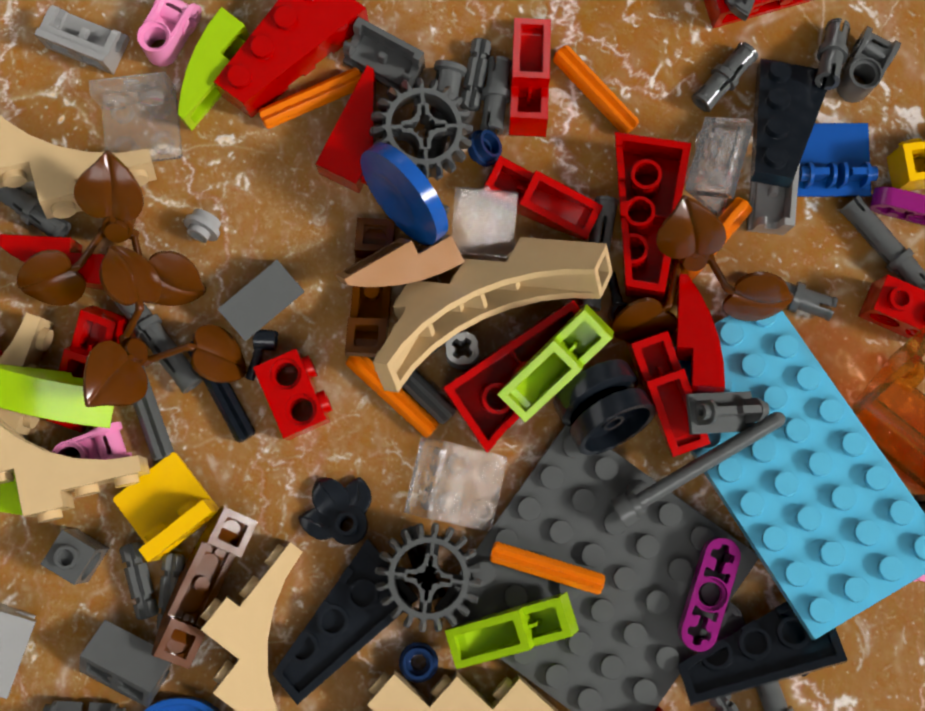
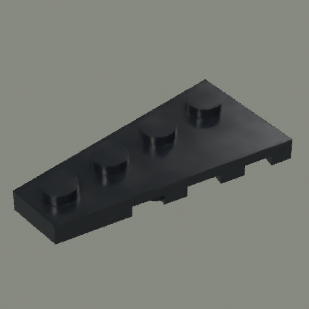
(783, 119)
(340, 625)
(759, 655)

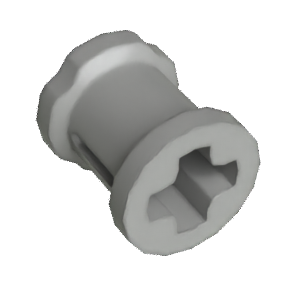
(461, 339)

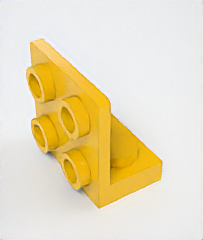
(166, 506)

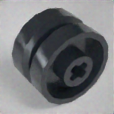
(604, 407)

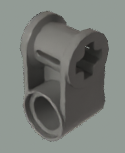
(868, 61)

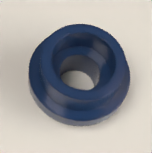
(485, 147)
(412, 673)

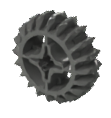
(422, 98)
(424, 611)

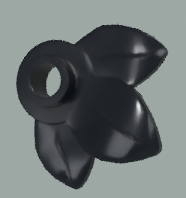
(335, 505)

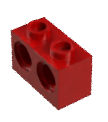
(895, 306)
(285, 398)

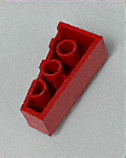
(284, 48)
(649, 188)
(477, 387)

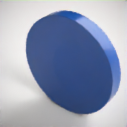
(404, 193)

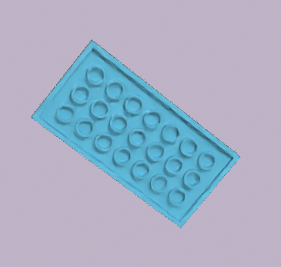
(818, 489)

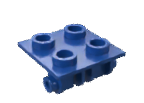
(837, 162)

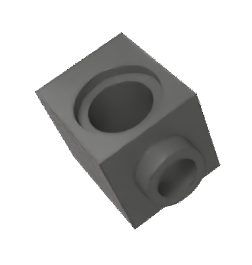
(74, 556)

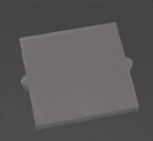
(484, 221)

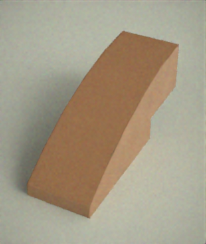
(403, 263)

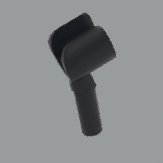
(616, 297)
(262, 341)

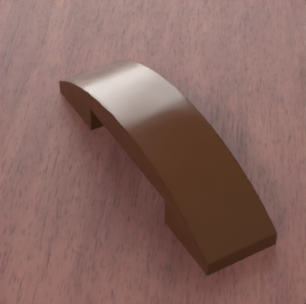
(369, 305)
(199, 584)

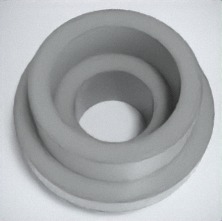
(202, 226)

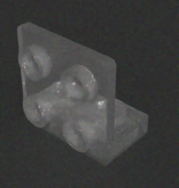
(139, 114)
(718, 161)
(455, 484)

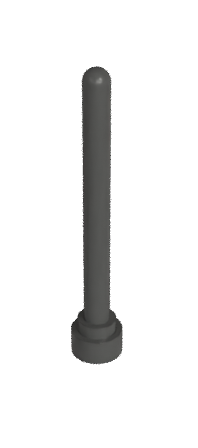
(632, 506)

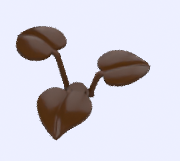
(113, 194)
(692, 238)
(115, 370)

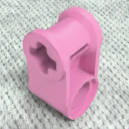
(169, 22)
(96, 444)

